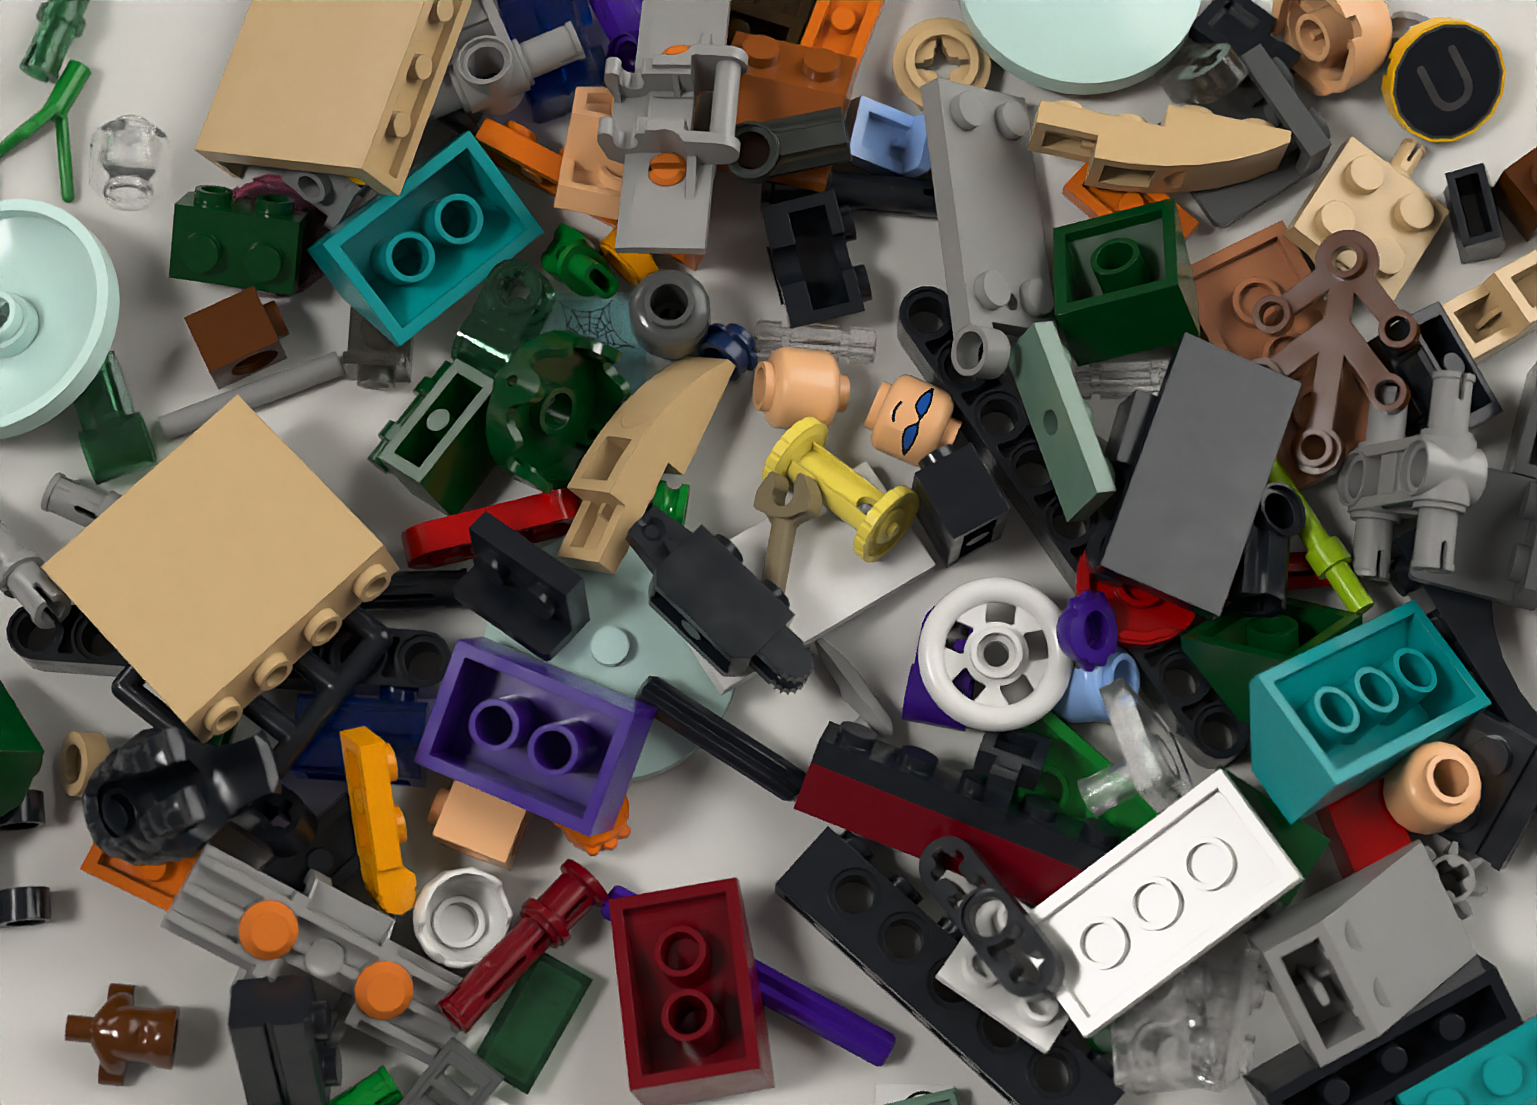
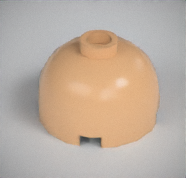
(1336, 39)

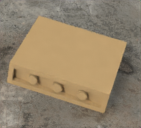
(332, 87)
(222, 569)

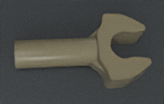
(785, 519)

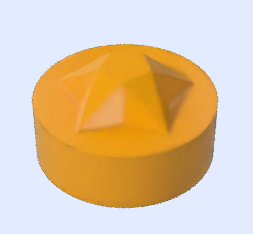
(630, 266)

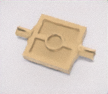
(1376, 199)

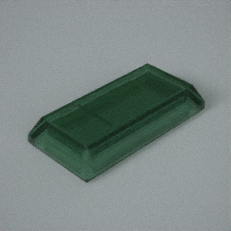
(533, 1021)

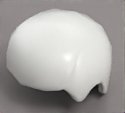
(461, 916)

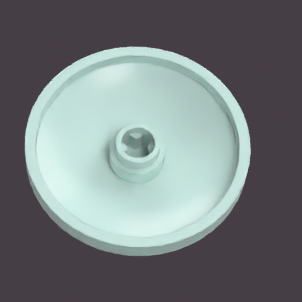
(1080, 43)
(53, 312)
(626, 646)

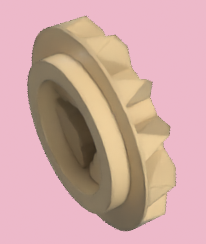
(919, 46)

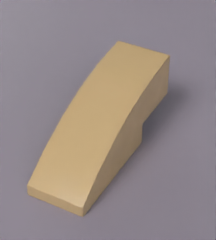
(1498, 309)

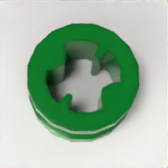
(672, 501)

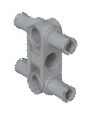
(487, 49)
(1413, 477)

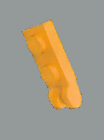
(376, 820)

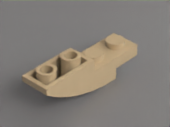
(1181, 154)
(646, 437)

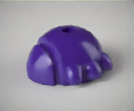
(1087, 630)

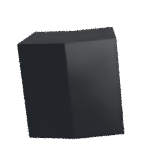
(1470, 181)

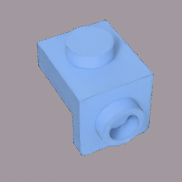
(886, 139)

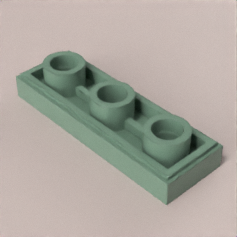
(1061, 422)

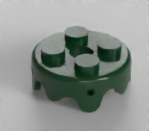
(549, 445)

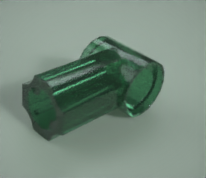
(113, 432)

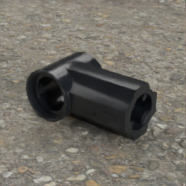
(1262, 572)

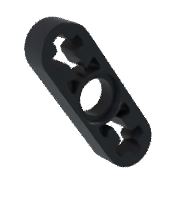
(1034, 943)

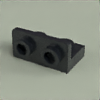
(522, 589)

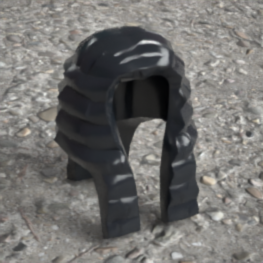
(173, 795)

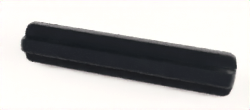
(722, 739)

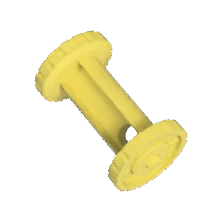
(843, 489)

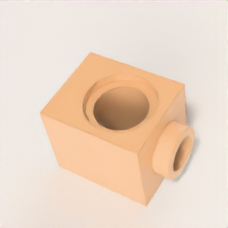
(478, 824)

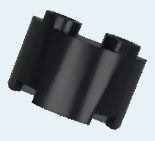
(813, 260)

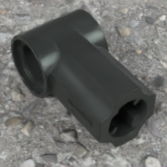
(796, 144)

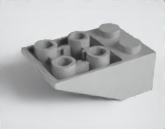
(1362, 952)

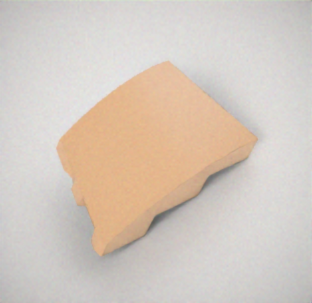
(587, 177)

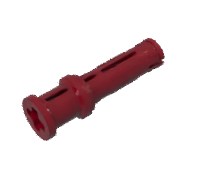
(542, 926)

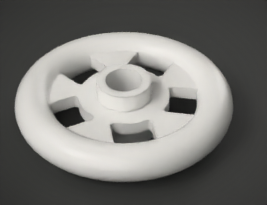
(942, 665)

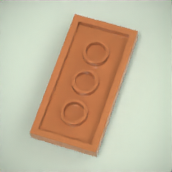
(1227, 291)

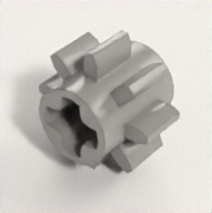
(1464, 875)

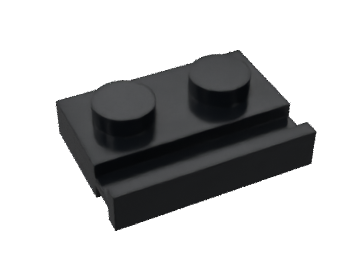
(1508, 790)

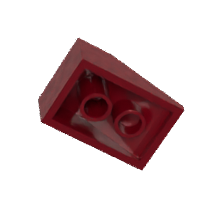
(689, 994)

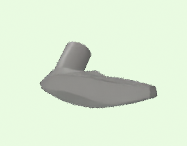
(855, 690)

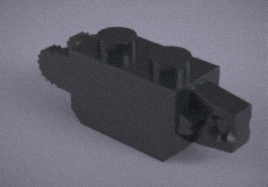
(719, 602)

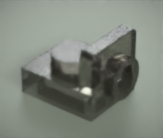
(374, 358)

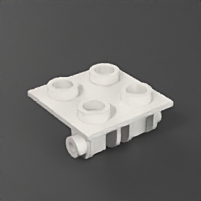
(972, 979)

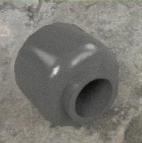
(670, 295)

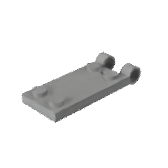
(987, 222)

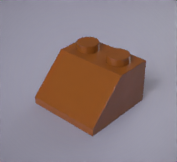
(784, 83)

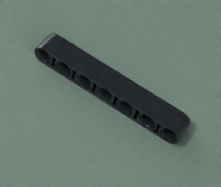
(73, 654)

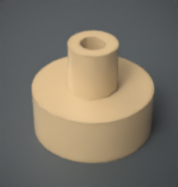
(79, 758)

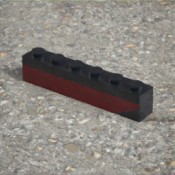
(913, 800)

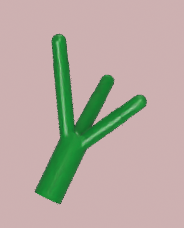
(55, 109)

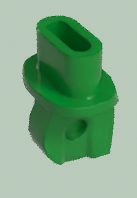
(578, 264)

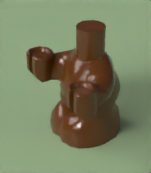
(126, 1034)

